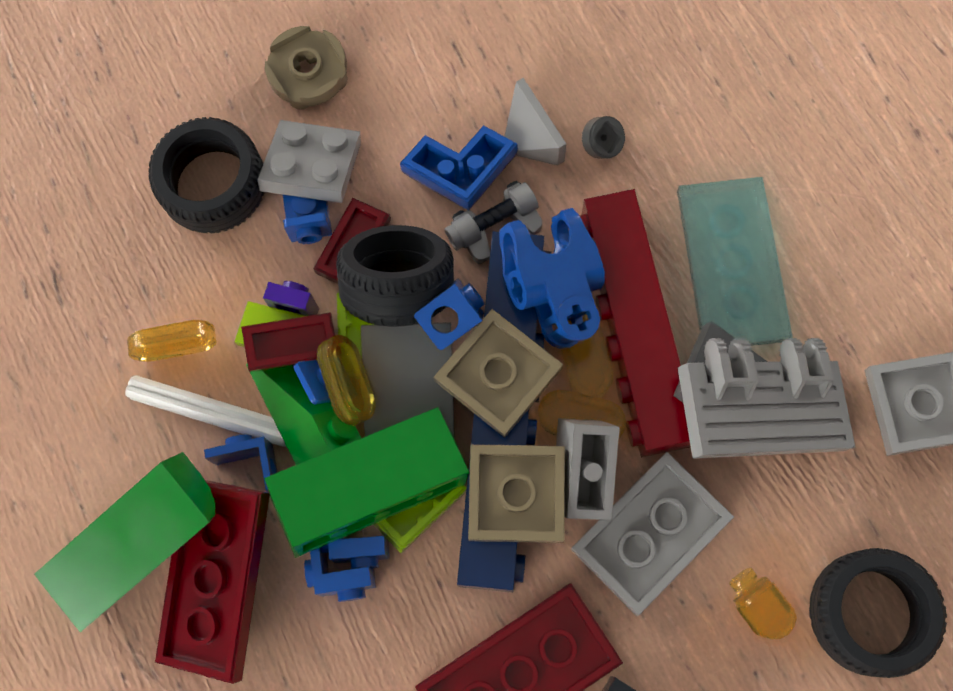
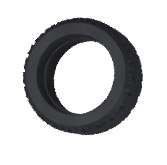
(186, 144)
(393, 273)
(924, 603)

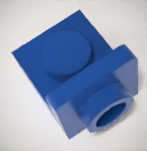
(306, 219)

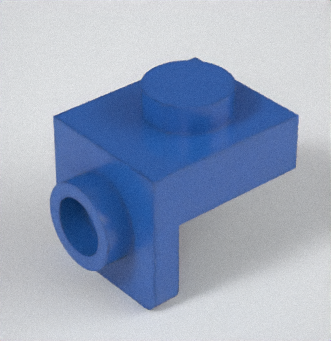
(358, 551)
(347, 584)

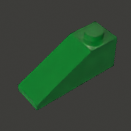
(304, 426)

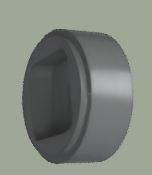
(603, 137)

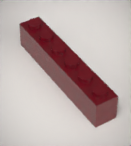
(637, 324)

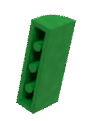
(366, 481)
(129, 540)

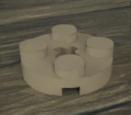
(314, 86)

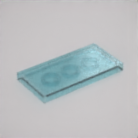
(734, 259)

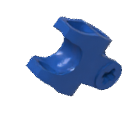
(557, 282)

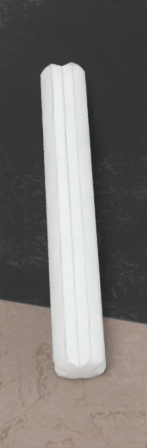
(203, 409)

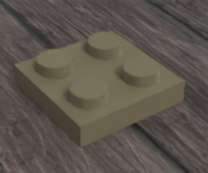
(498, 373)
(516, 493)

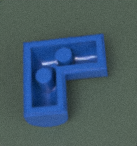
(461, 175)

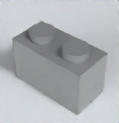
(589, 467)

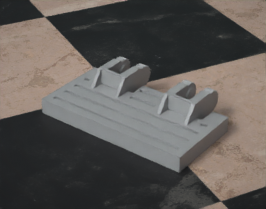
(765, 405)

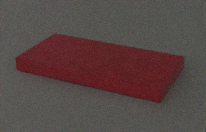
(215, 588)
(542, 650)

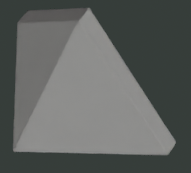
(532, 128)

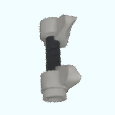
(469, 230)

